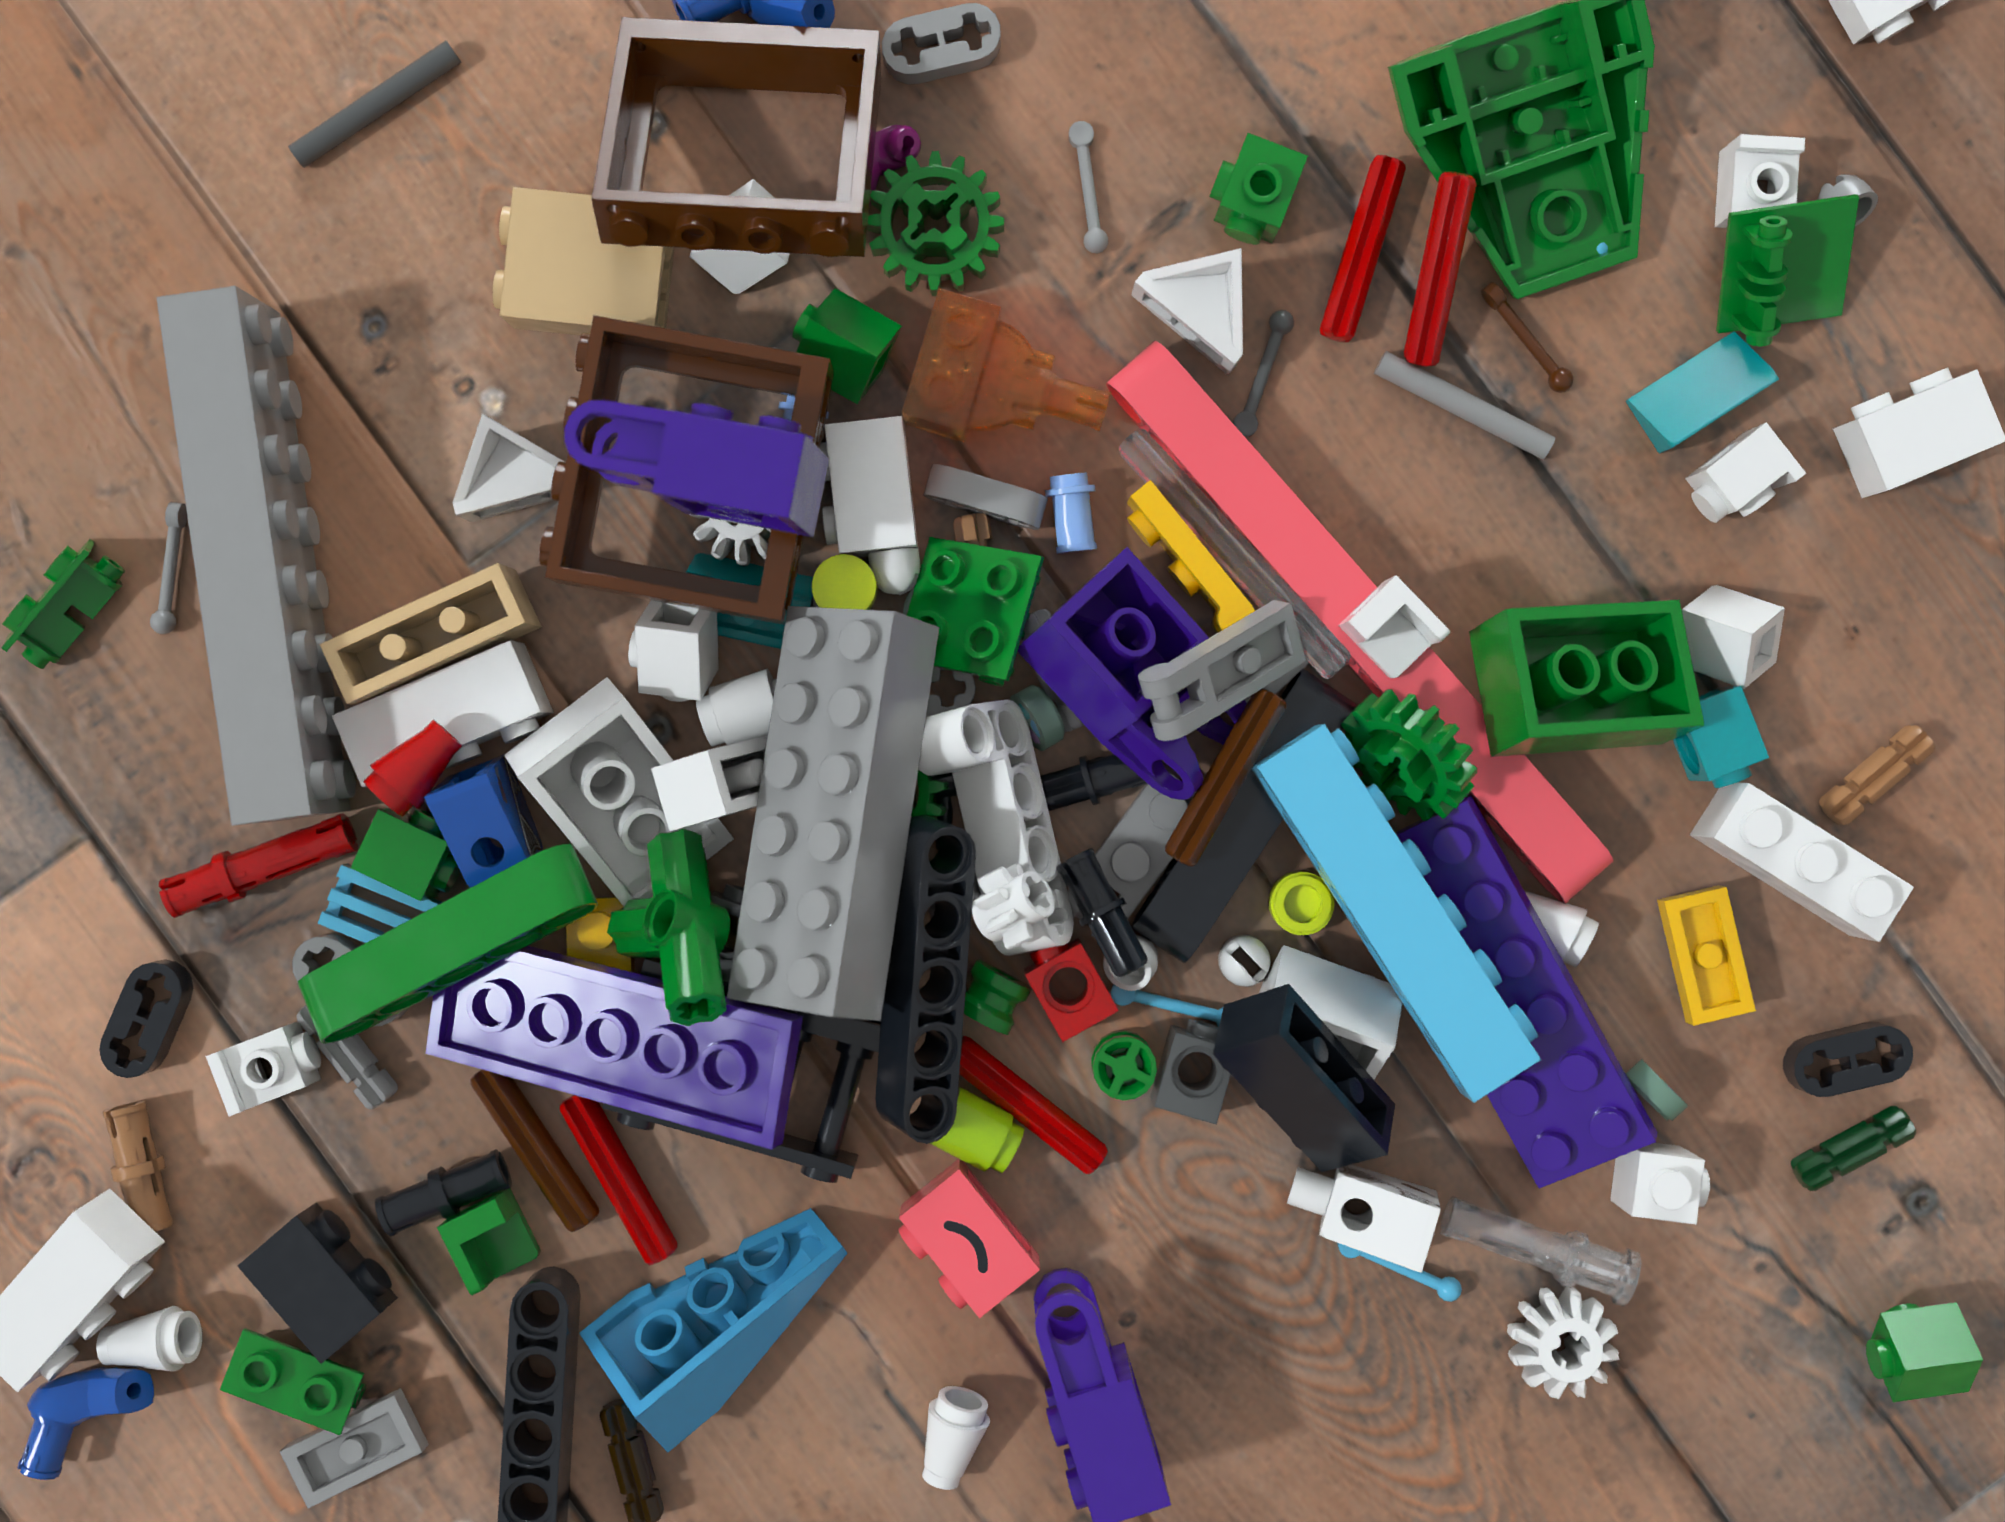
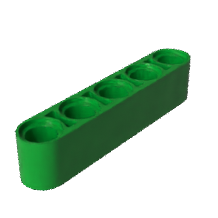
(447, 943)

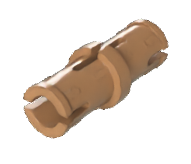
(138, 1163)

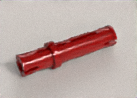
(236, 873)

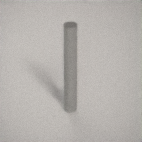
(1464, 405)

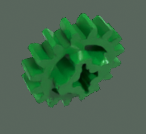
(916, 204)
(1410, 754)

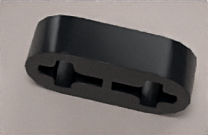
(133, 1012)
(1850, 1073)

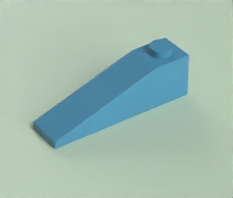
(697, 1338)

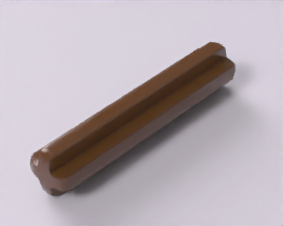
(1225, 777)
(536, 1149)

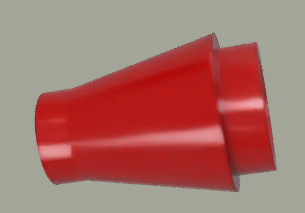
(412, 768)

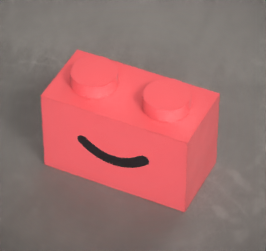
(967, 1239)

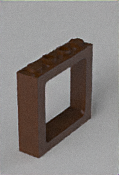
(736, 57)
(604, 358)

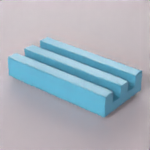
(341, 897)

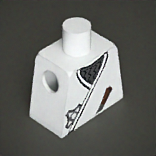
(1394, 1227)

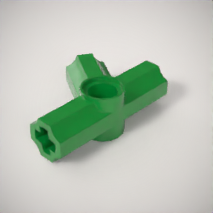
(679, 928)

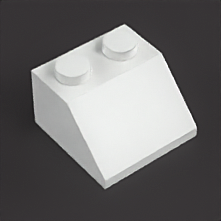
(1351, 1004)

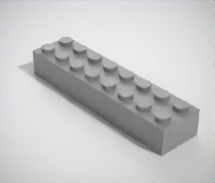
(255, 555)

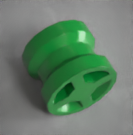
(994, 996)
(1128, 1080)

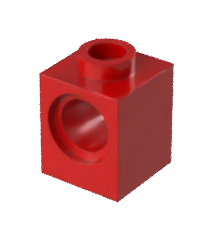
(1077, 1014)

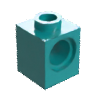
(1727, 741)

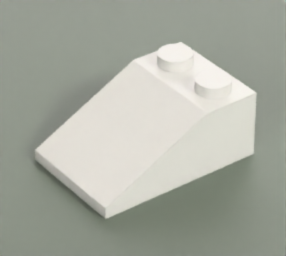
(599, 787)

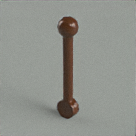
(1559, 378)

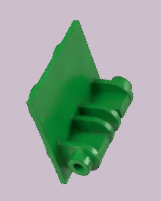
(1785, 266)
(978, 603)

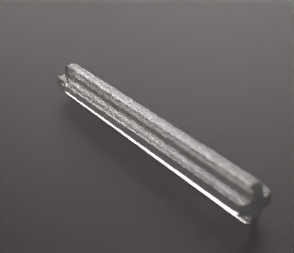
(1231, 548)

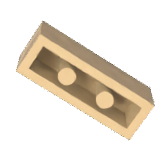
(431, 633)

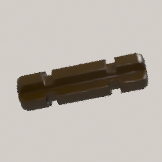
(631, 1463)

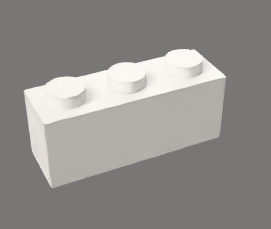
(471, 699)
(1802, 861)
(70, 1288)

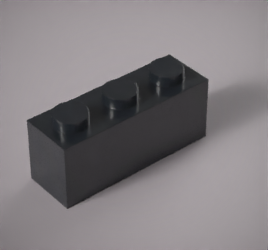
(1304, 1078)

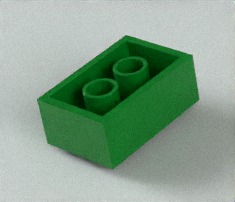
(1585, 677)

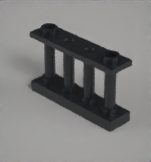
(819, 1159)

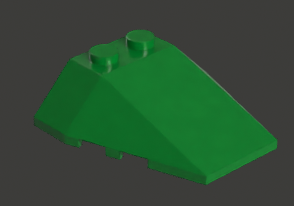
(1549, 130)

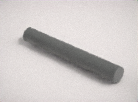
(374, 104)

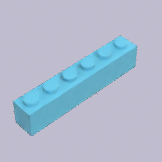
(1396, 911)

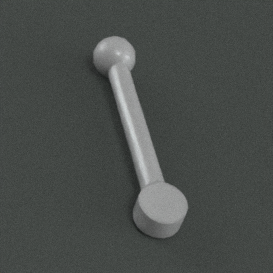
(1081, 137)
(176, 517)

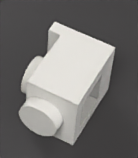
(1754, 159)
(1743, 474)
(243, 1078)

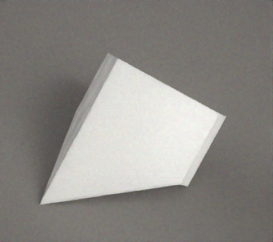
(1200, 304)
(502, 473)

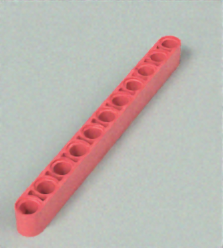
(1307, 557)

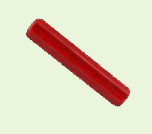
(1362, 248)
(1439, 268)
(1030, 1107)
(619, 1178)

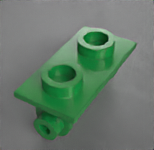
(76, 582)
(293, 1382)

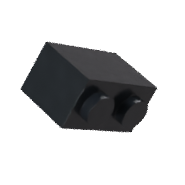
(319, 1281)

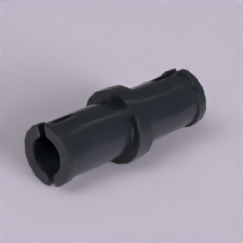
(443, 1193)

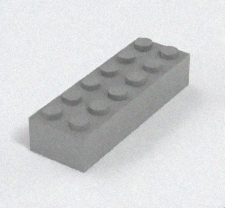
(834, 812)

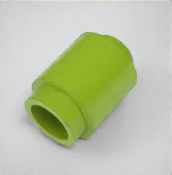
(981, 1134)

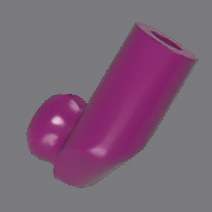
(892, 148)

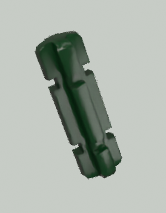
(1853, 1148)

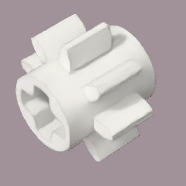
(1013, 906)

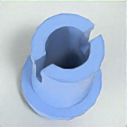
(1072, 512)

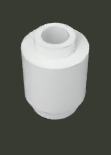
(738, 709)

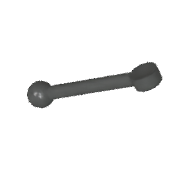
(1281, 323)

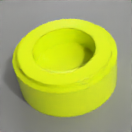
(844, 583)
(1301, 903)

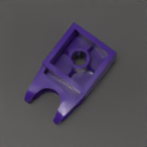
(708, 462)
(1093, 662)
(1096, 1406)

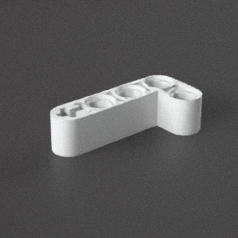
(1000, 799)

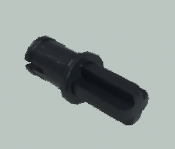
(1088, 781)
(1103, 913)

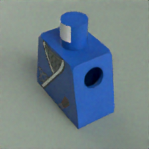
(481, 806)

